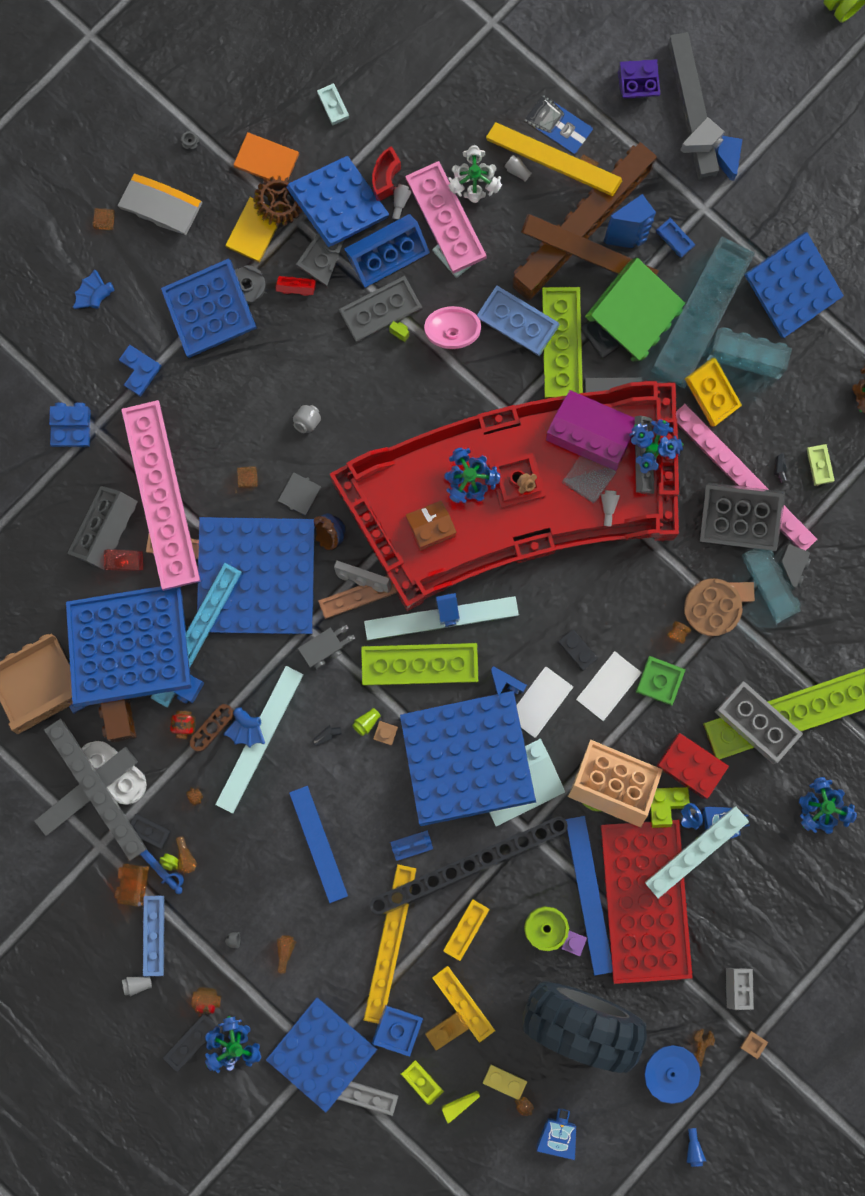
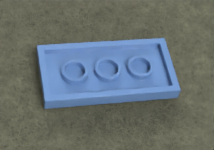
(518, 320)

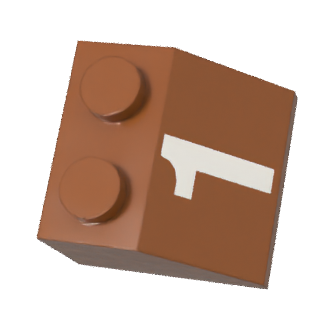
(431, 525)

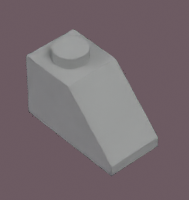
(704, 138)

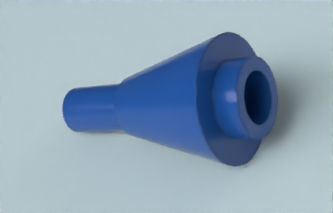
(695, 1153)

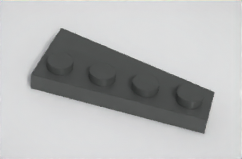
(319, 259)

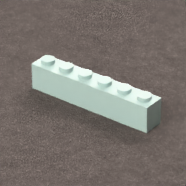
(696, 852)

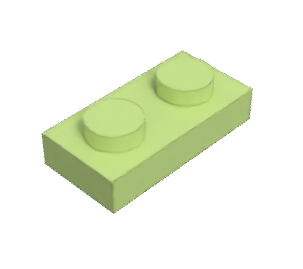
(820, 464)

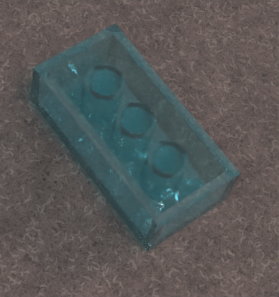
(749, 353)

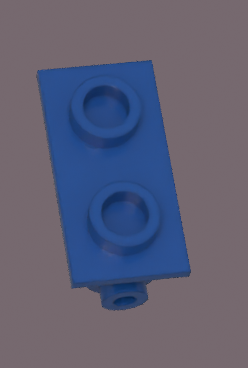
(411, 845)

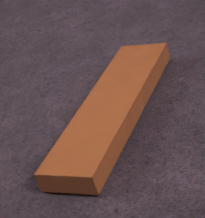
(351, 599)

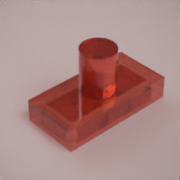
(123, 560)

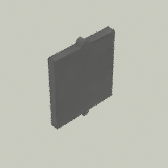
(299, 494)

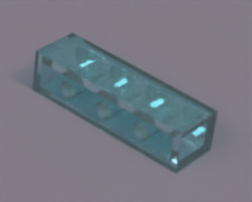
(771, 583)

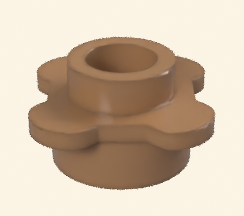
(526, 482)

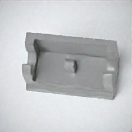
(739, 988)

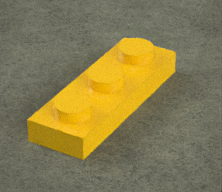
(466, 930)

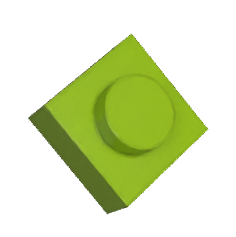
(399, 330)

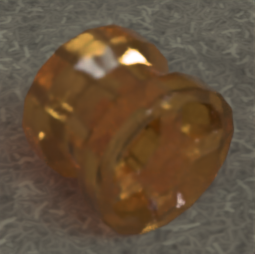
(679, 632)

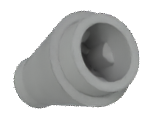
(517, 168)
(134, 985)

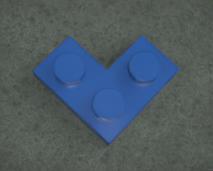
(143, 367)

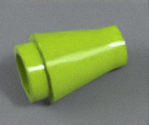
(366, 722)

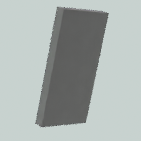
(380, 309)

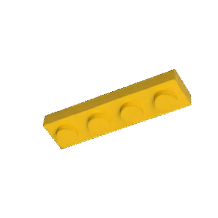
(463, 1003)

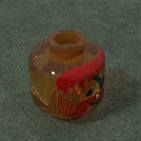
(182, 724)
(205, 1000)

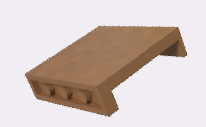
(35, 683)

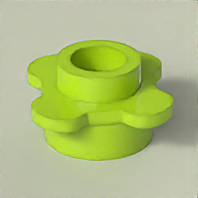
(169, 862)

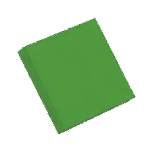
(660, 680)

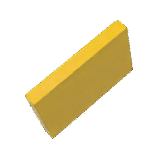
(251, 233)
(713, 392)

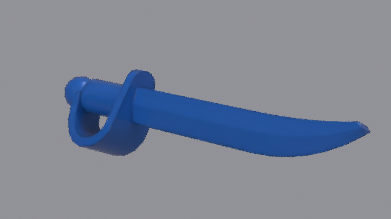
(163, 873)

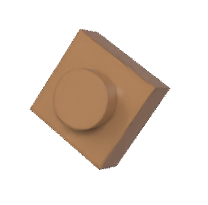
(385, 733)
(753, 1044)

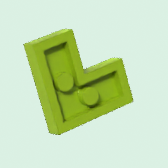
(664, 801)

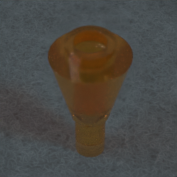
(186, 861)
(285, 947)

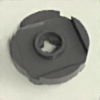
(257, 283)

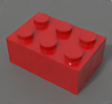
(692, 766)

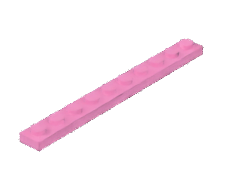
(737, 471)

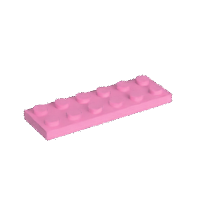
(445, 217)

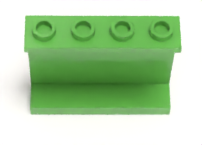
(636, 309)

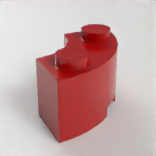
(384, 172)

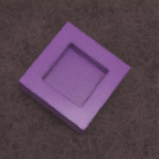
(574, 943)

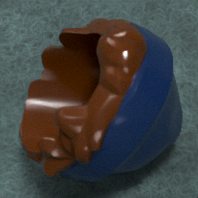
(329, 531)

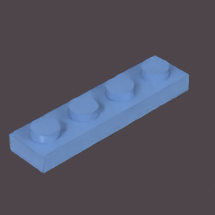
(153, 936)

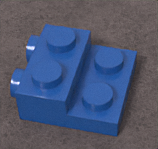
(70, 425)

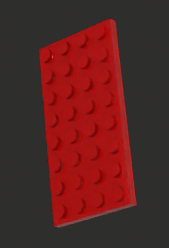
(644, 931)

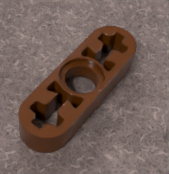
(206, 742)

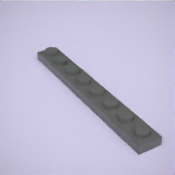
(95, 789)

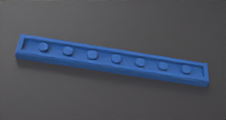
(589, 895)

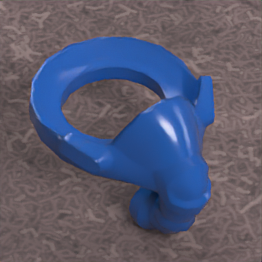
(688, 820)

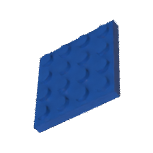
(337, 201)
(794, 285)
(208, 308)
(321, 1054)

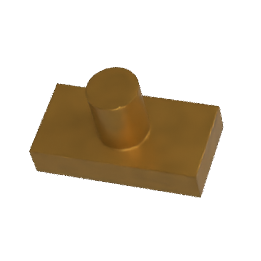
(447, 1030)

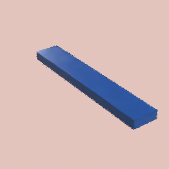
(318, 844)

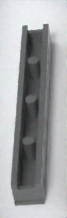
(691, 98)

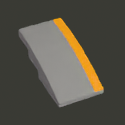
(160, 204)

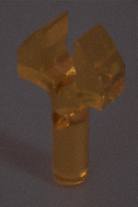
(702, 1046)

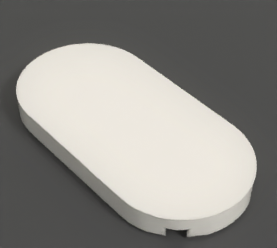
(127, 788)

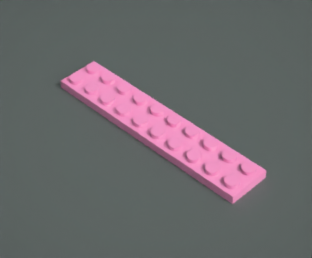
(160, 495)

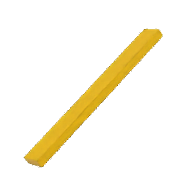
(554, 159)
(388, 949)

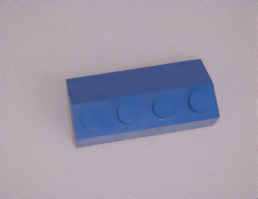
(630, 224)
(387, 250)

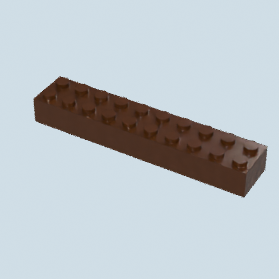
(584, 221)

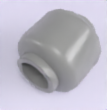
(306, 418)

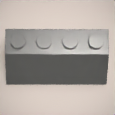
(102, 526)

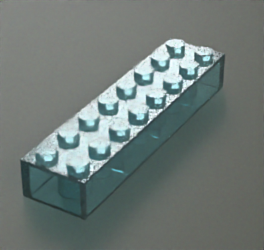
(703, 312)

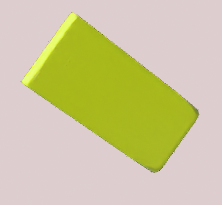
(422, 1083)
(456, 1107)

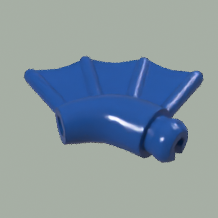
(92, 291)
(245, 729)

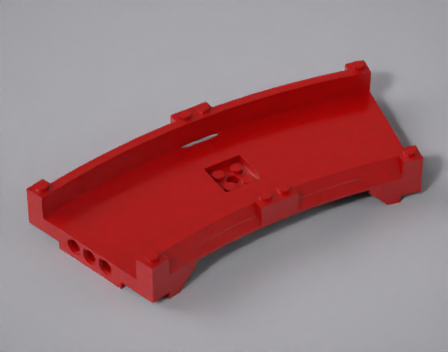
(410, 476)

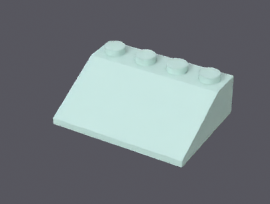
(544, 780)

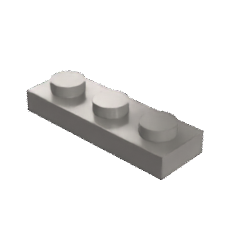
(362, 577)

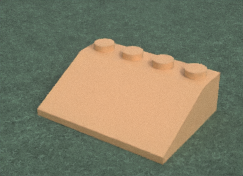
(615, 783)

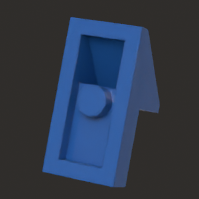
(501, 678)

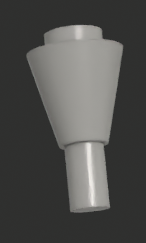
(401, 196)
(609, 503)

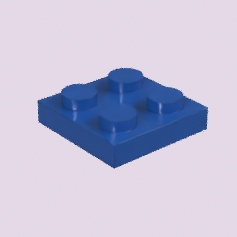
(397, 1030)

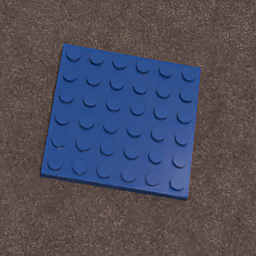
(276, 574)
(127, 645)
(467, 758)

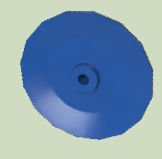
(672, 1074)

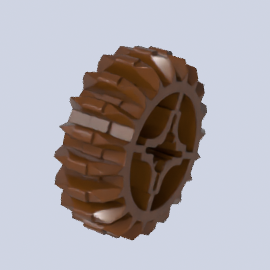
(268, 189)

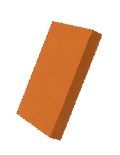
(265, 158)

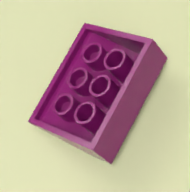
(591, 430)

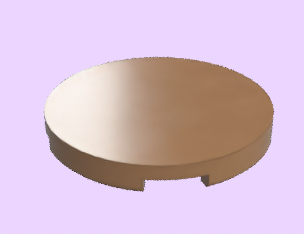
(713, 607)

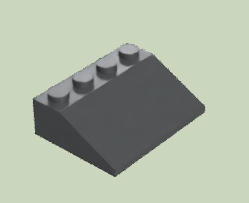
(742, 516)

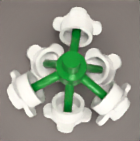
(482, 173)

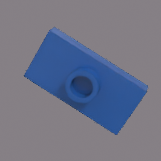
(675, 238)

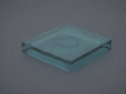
(589, 478)

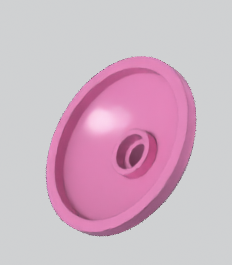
(452, 327)

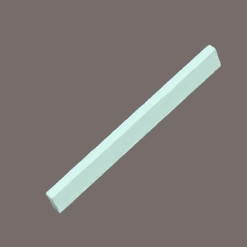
(430, 620)
(251, 756)

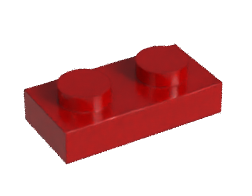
(295, 285)

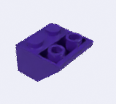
(639, 78)

